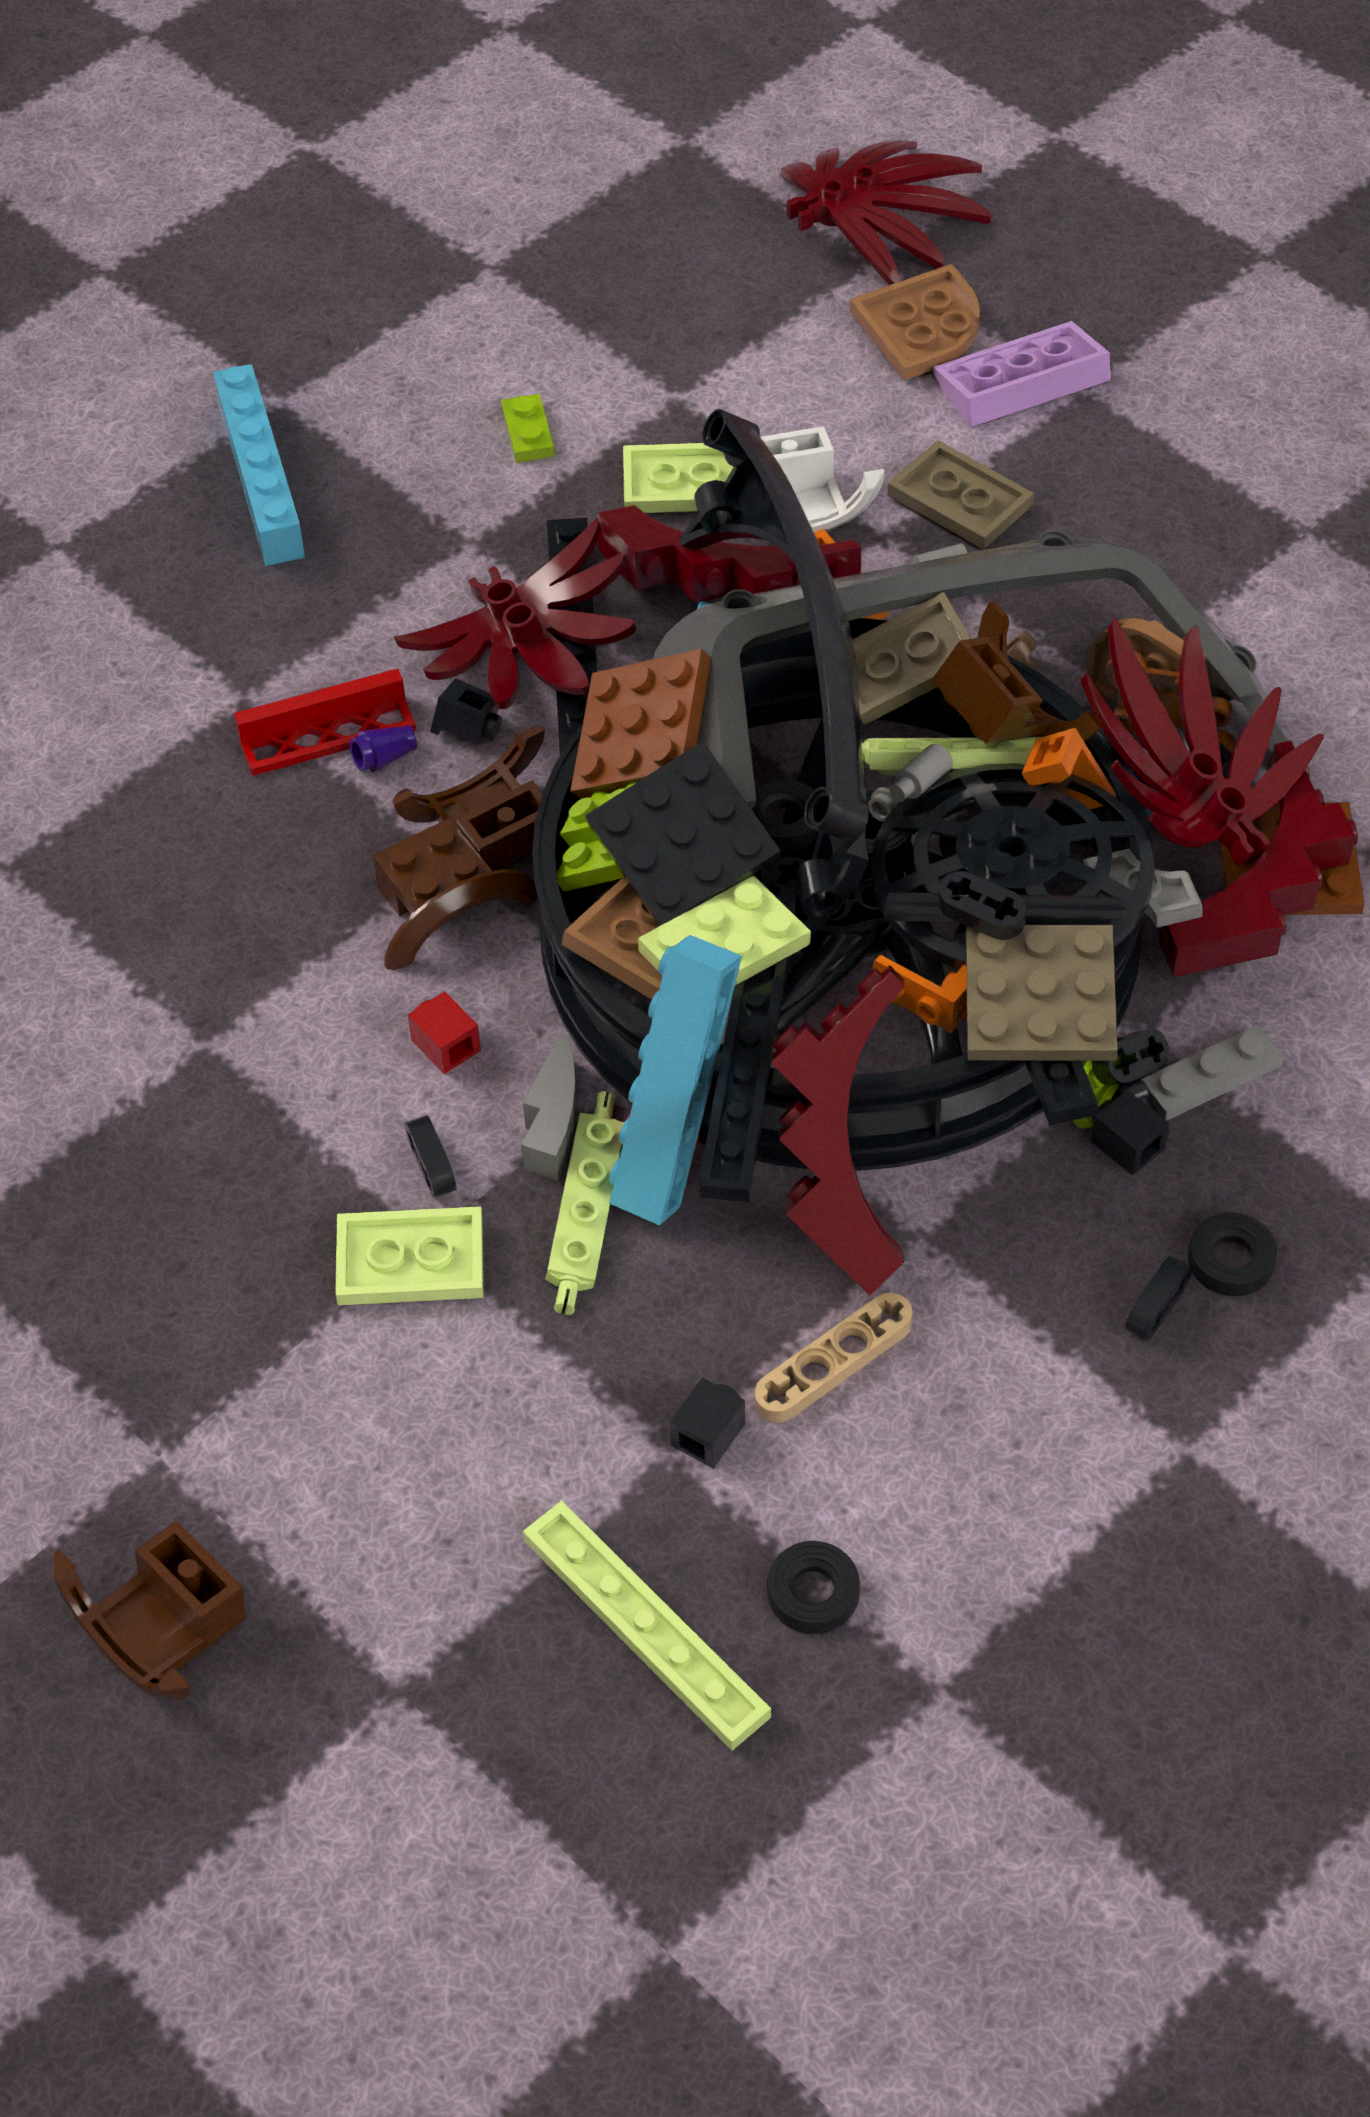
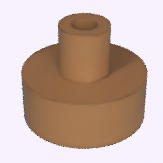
(1021, 648)

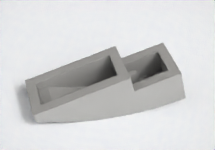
(551, 1113)

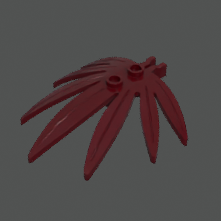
(852, 195)
(522, 623)
(1190, 795)

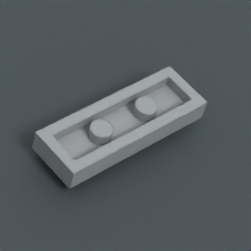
(1212, 1072)

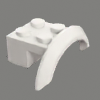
(809, 466)

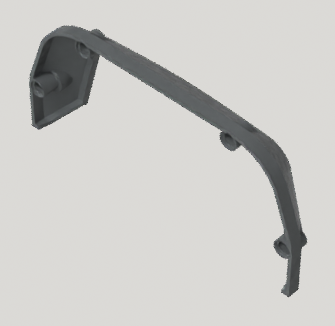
(750, 620)

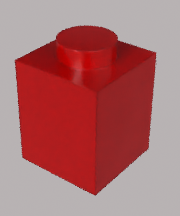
(444, 1032)

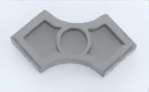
(1172, 892)

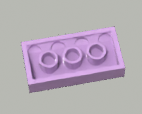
(1023, 373)

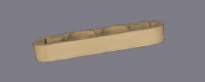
(830, 1354)

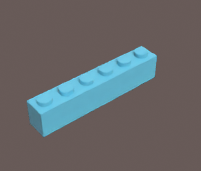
(259, 465)
(673, 1078)

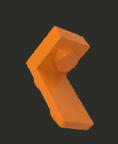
(1058, 757)
(933, 1004)

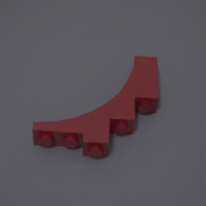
(708, 572)
(1249, 914)
(822, 1068)

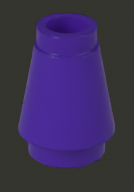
(381, 746)

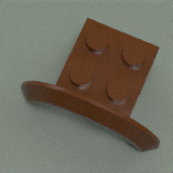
(993, 693)
(490, 807)
(435, 880)
(161, 1614)

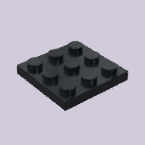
(682, 835)

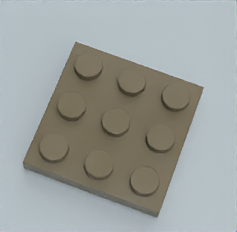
(1042, 994)

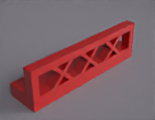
(320, 715)

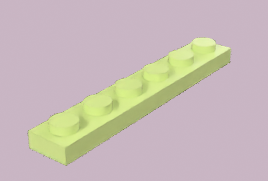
(647, 1625)

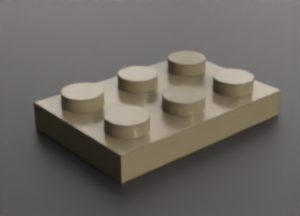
(960, 494)
(904, 655)

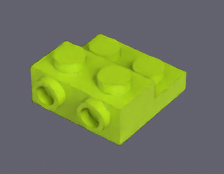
(586, 859)

